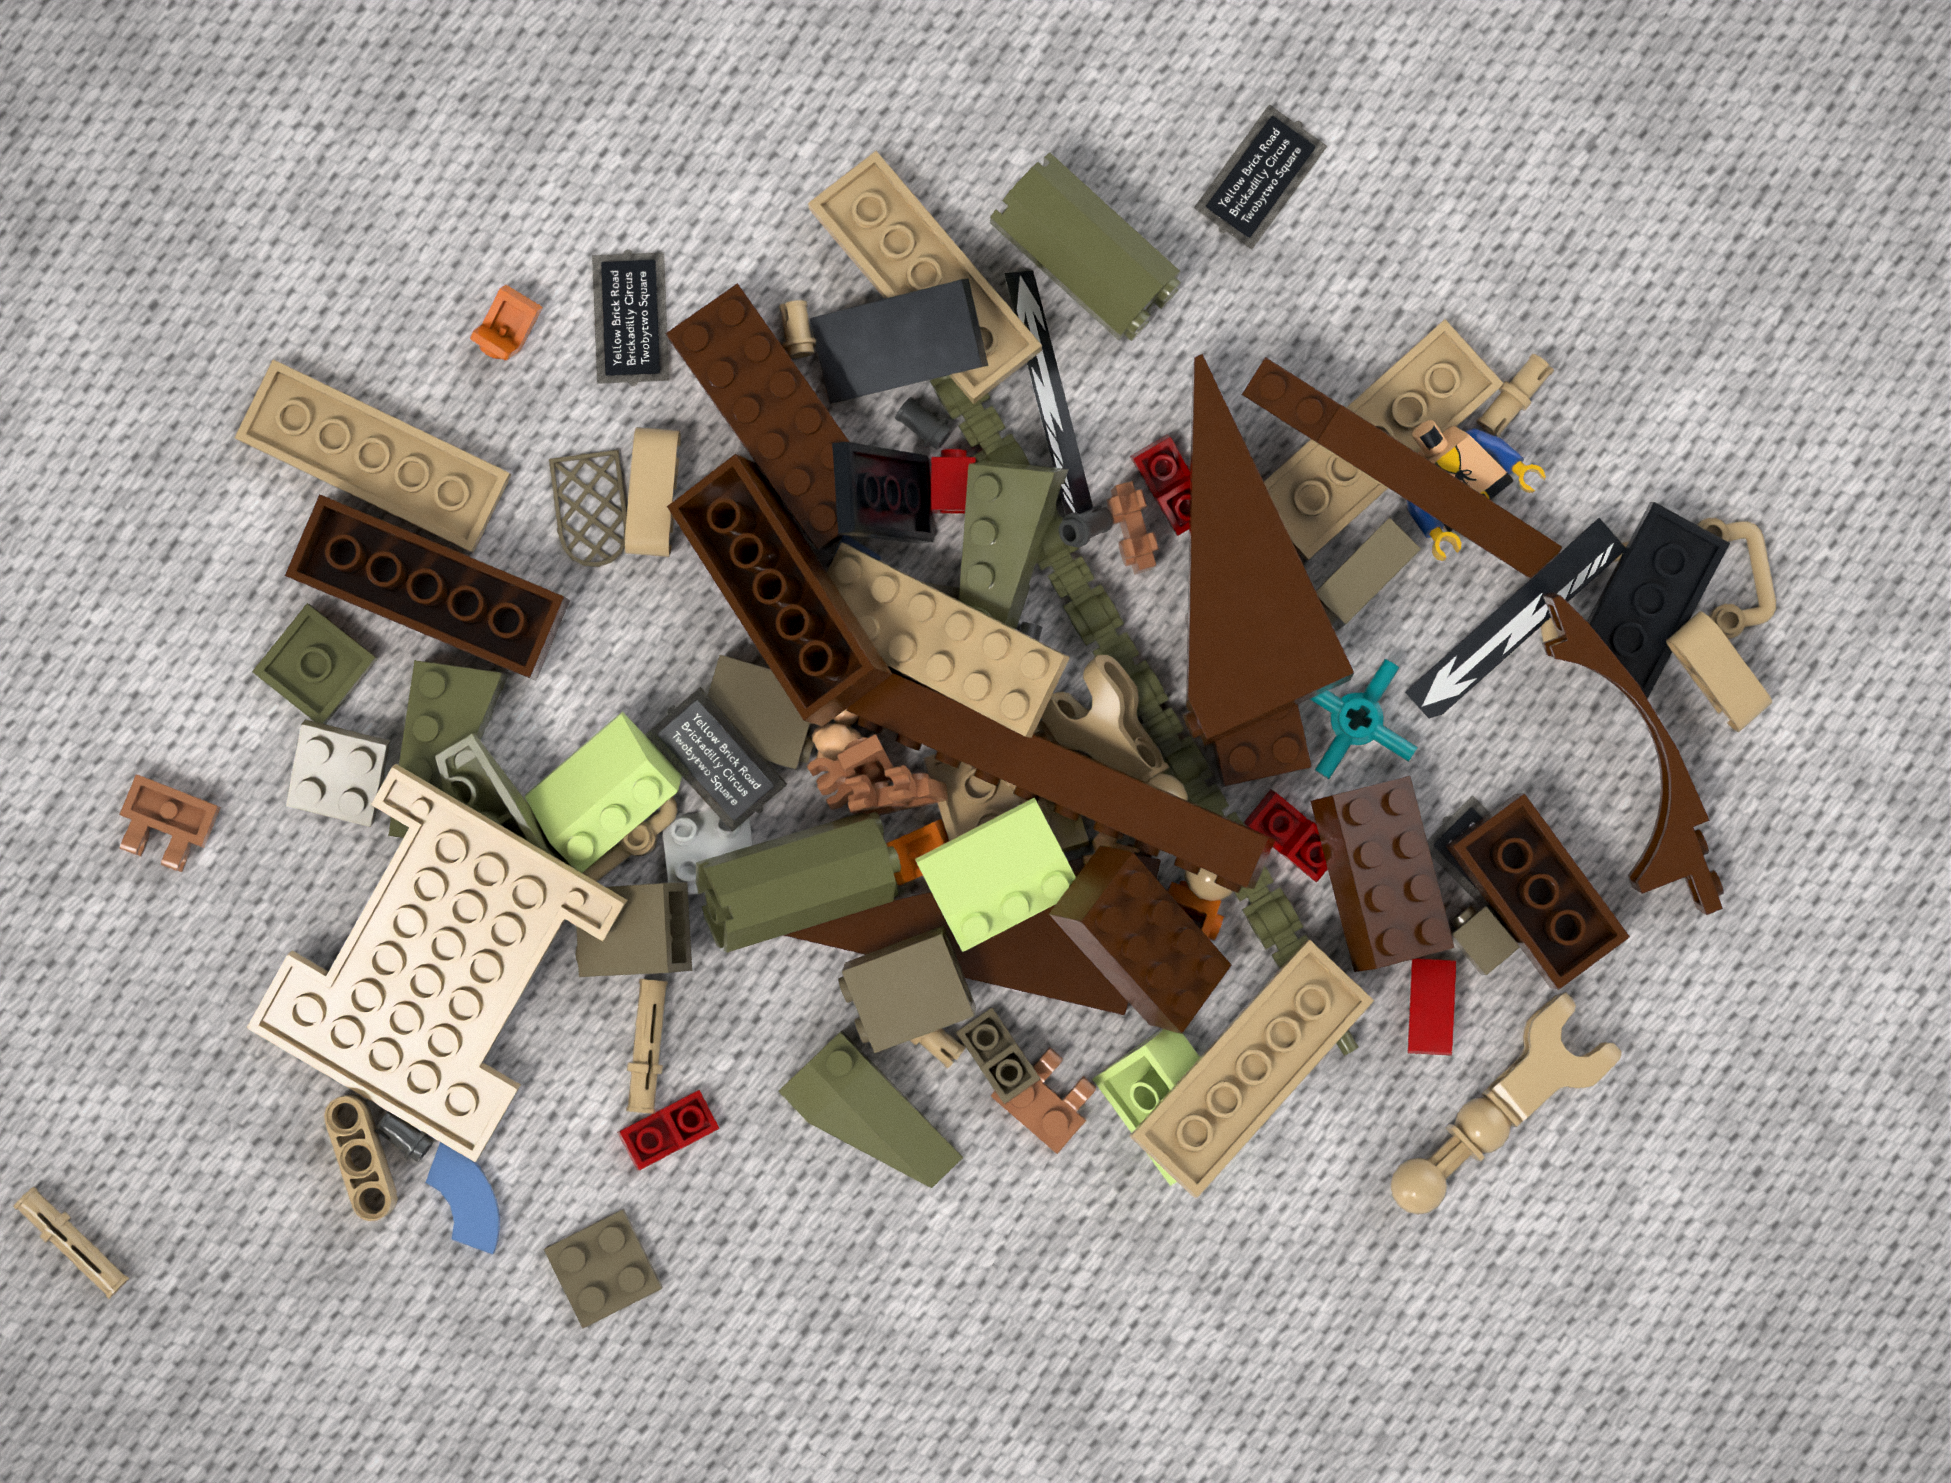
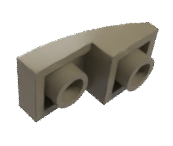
(998, 1055)

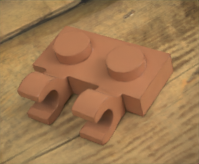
(1137, 545)
(858, 758)
(906, 793)
(168, 811)
(1044, 1111)

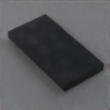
(899, 341)
(882, 493)
(1655, 591)

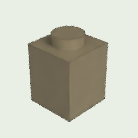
(1482, 938)

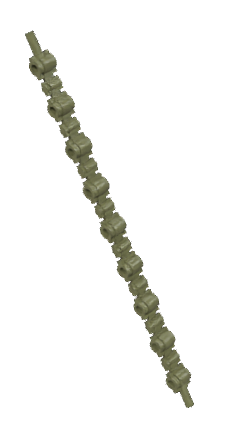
(1096, 620)

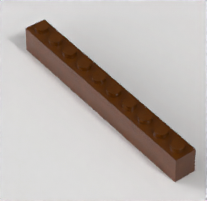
(1068, 779)

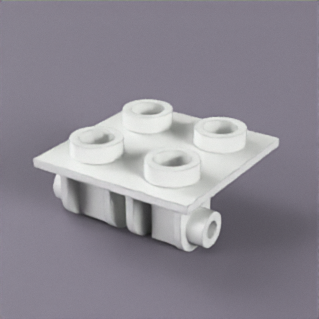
(698, 838)

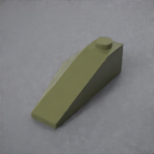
(479, 782)
(862, 1107)

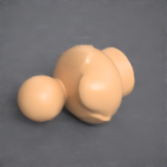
(834, 737)

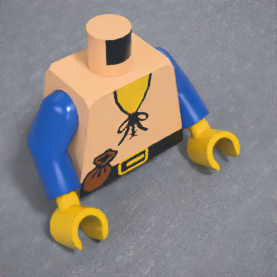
(1474, 459)

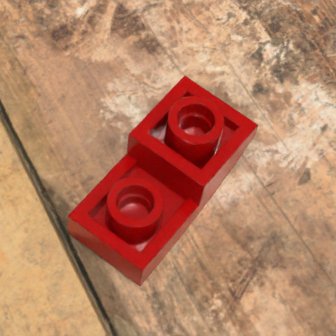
(1167, 480)
(1294, 834)
(1431, 1007)
(668, 1130)

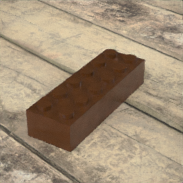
(766, 407)
(427, 587)
(779, 590)

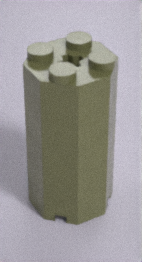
(1086, 248)
(797, 881)

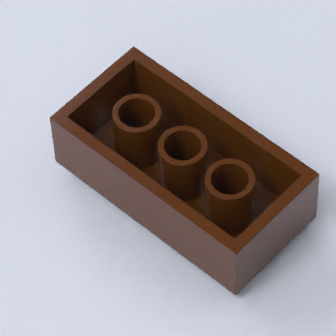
(1263, 749)
(1382, 874)
(1537, 891)
(1140, 939)

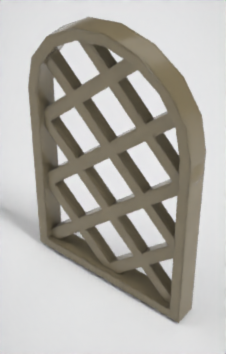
(561, 523)

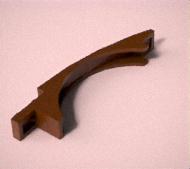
(1400, 469)
(1674, 845)

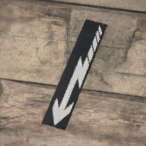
(1050, 393)
(1515, 620)

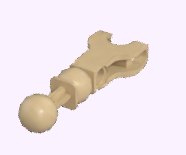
(1117, 739)
(1520, 1090)

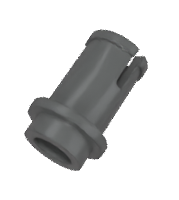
(924, 424)
(1079, 528)
(404, 1136)

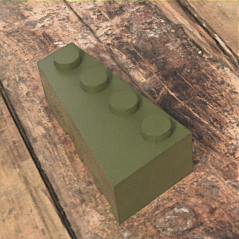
(1005, 533)
(441, 710)

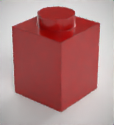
(949, 481)

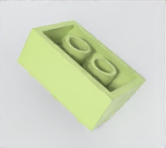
(602, 792)
(997, 874)
(1145, 1077)

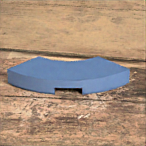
(469, 1196)

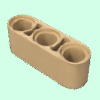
(651, 491)
(1719, 671)
(356, 1179)

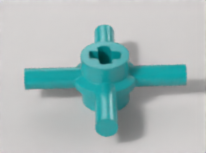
(1361, 735)

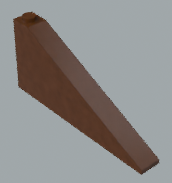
(1252, 612)
(1027, 957)

